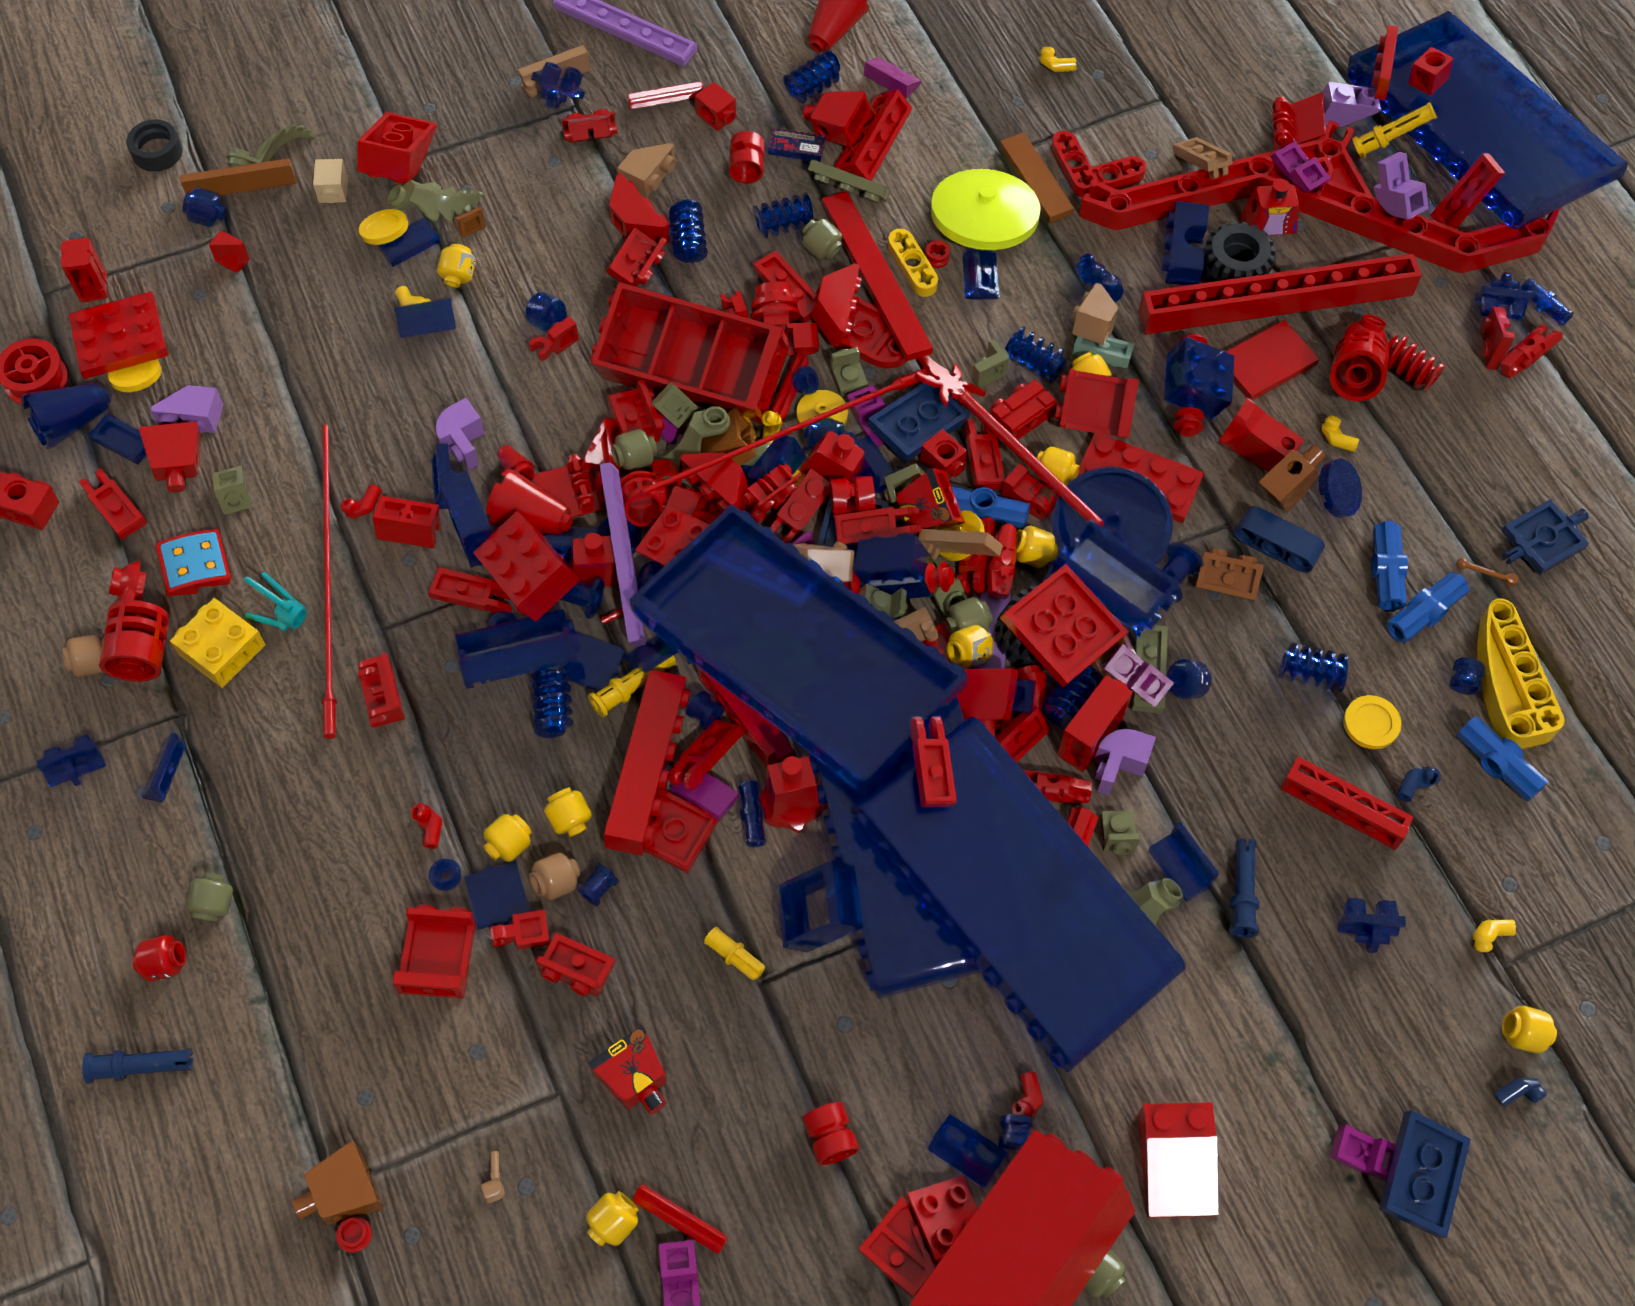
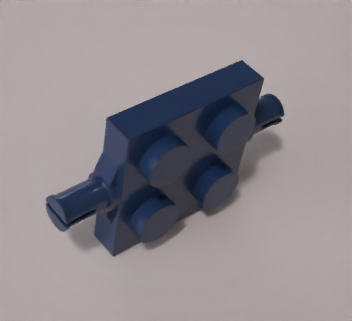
(1545, 536)

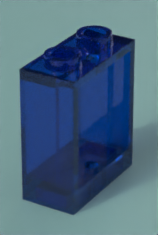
(466, 513)
(842, 903)

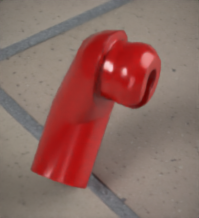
(430, 822)

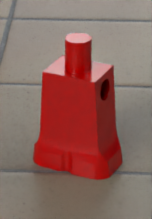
(1259, 437)
(791, 794)

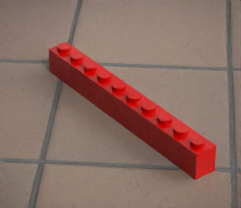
(1278, 293)

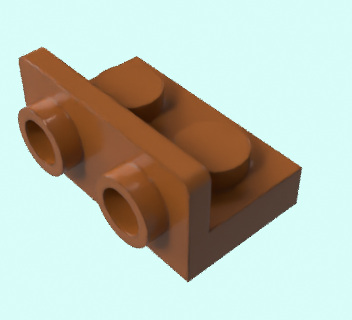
(1229, 575)

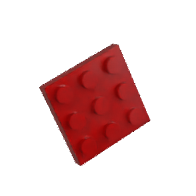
(118, 335)
(1064, 625)

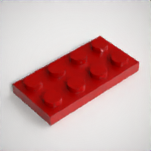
(1175, 480)

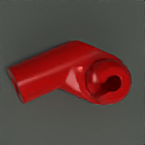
(359, 508)
(1031, 1099)

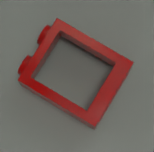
(1094, 722)

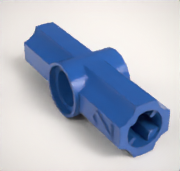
(987, 504)
(1389, 566)
(1427, 607)
(1502, 758)

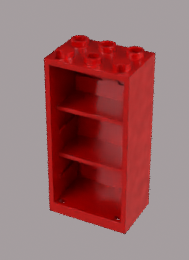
(699, 349)
(1034, 1232)

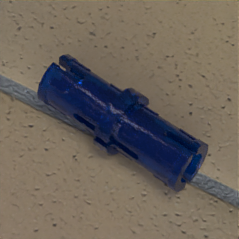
(1547, 302)
(752, 814)

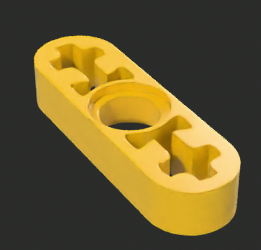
(912, 251)

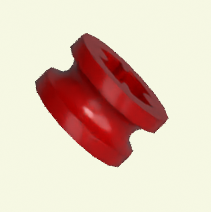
(938, 247)

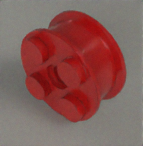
(31, 367)

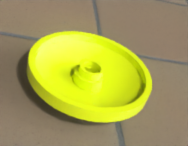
(985, 209)

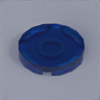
(1341, 488)

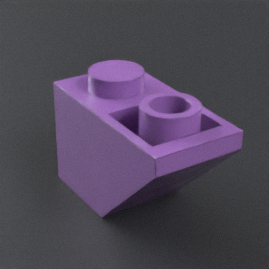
(1348, 103)
(190, 405)

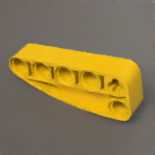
(1507, 688)

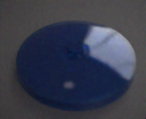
(1127, 504)

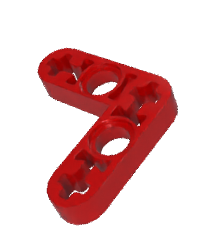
(1073, 174)

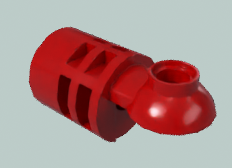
(1361, 360)
(133, 629)

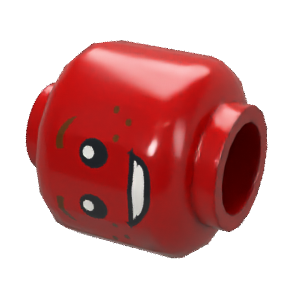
(159, 958)

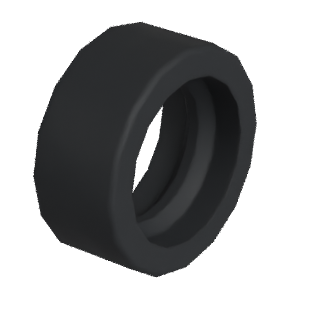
(152, 130)

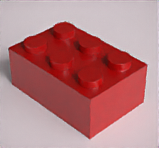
(526, 566)

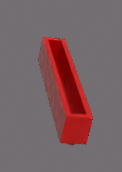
(646, 763)

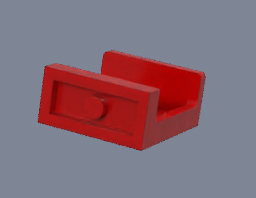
(1097, 403)
(436, 952)

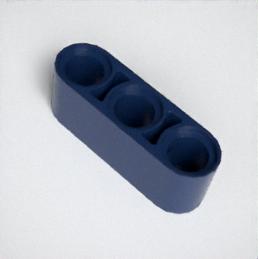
(1279, 539)

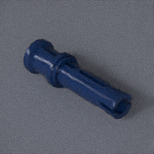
(1244, 901)
(123, 1064)

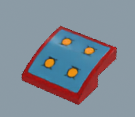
(192, 562)

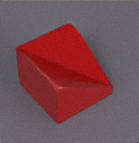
(229, 251)

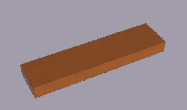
(1037, 176)
(242, 177)

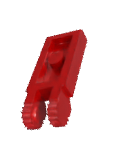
(984, 456)
(802, 504)
(114, 505)
(872, 523)
(976, 565)
(468, 591)
(704, 754)
(933, 764)

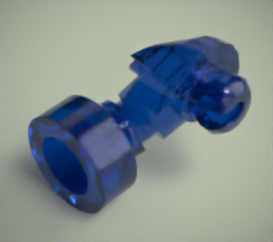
(1094, 272)

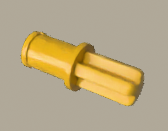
(734, 953)

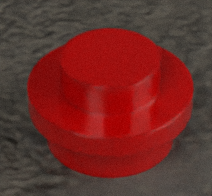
(353, 1234)

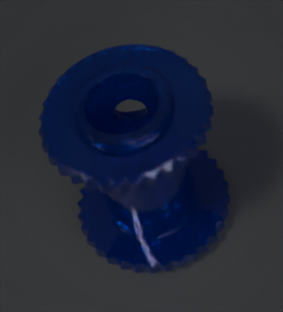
(1181, 563)
(586, 596)

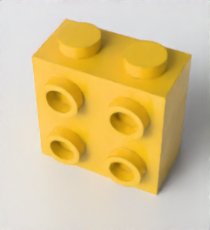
(217, 642)

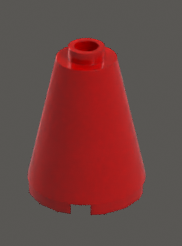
(833, 21)
(530, 500)

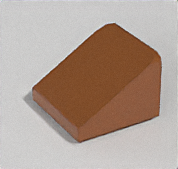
(470, 222)

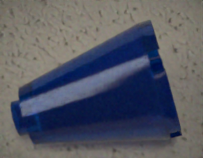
(63, 411)

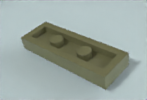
(848, 182)
(1151, 648)

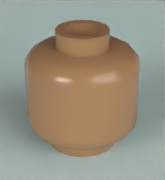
(82, 655)
(554, 876)

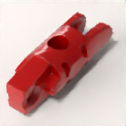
(1529, 350)
(1002, 567)
(1061, 787)

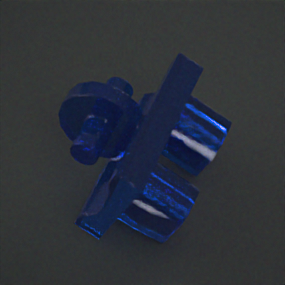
(557, 88)
(1504, 292)
(71, 763)
(1371, 928)

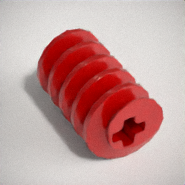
(1413, 363)

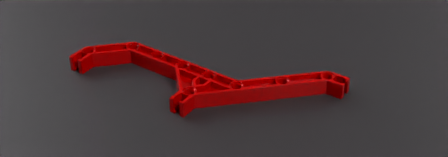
(1340, 201)

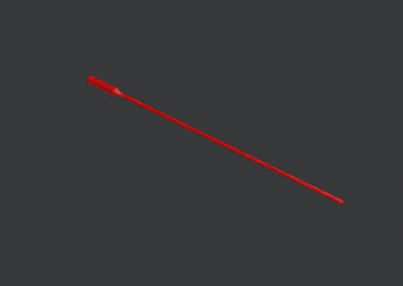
(899, 384)
(329, 702)

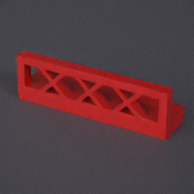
(876, 136)
(758, 732)
(1021, 733)
(1347, 808)

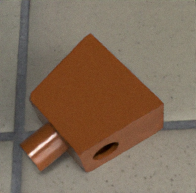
(738, 435)
(1288, 488)
(339, 1188)

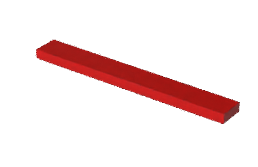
(877, 277)

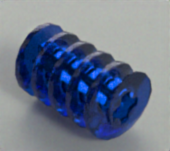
(813, 76)
(783, 215)
(688, 231)
(1036, 355)
(1315, 665)
(551, 702)
(1066, 702)

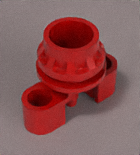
(779, 307)
(639, 508)

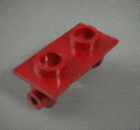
(579, 125)

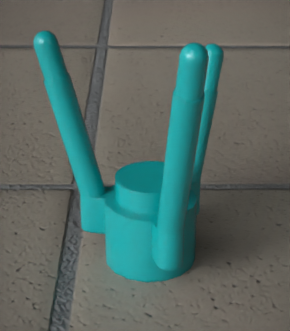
(288, 611)

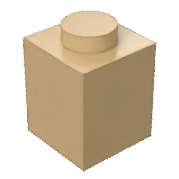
(330, 180)

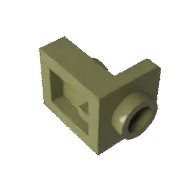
(991, 367)
(848, 371)
(674, 405)
(899, 480)
(231, 490)
(893, 604)
(1119, 832)

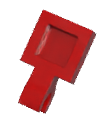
(734, 305)
(559, 338)
(527, 930)

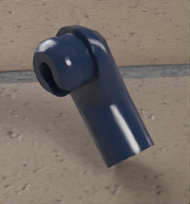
(1417, 779)
(1519, 1087)

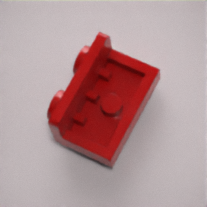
(635, 258)
(634, 411)
(575, 965)

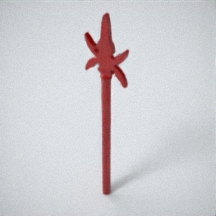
(941, 378)

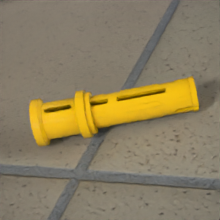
(1381, 135)
(620, 689)

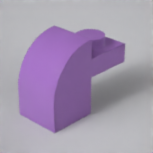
(1396, 191)
(458, 427)
(1125, 751)

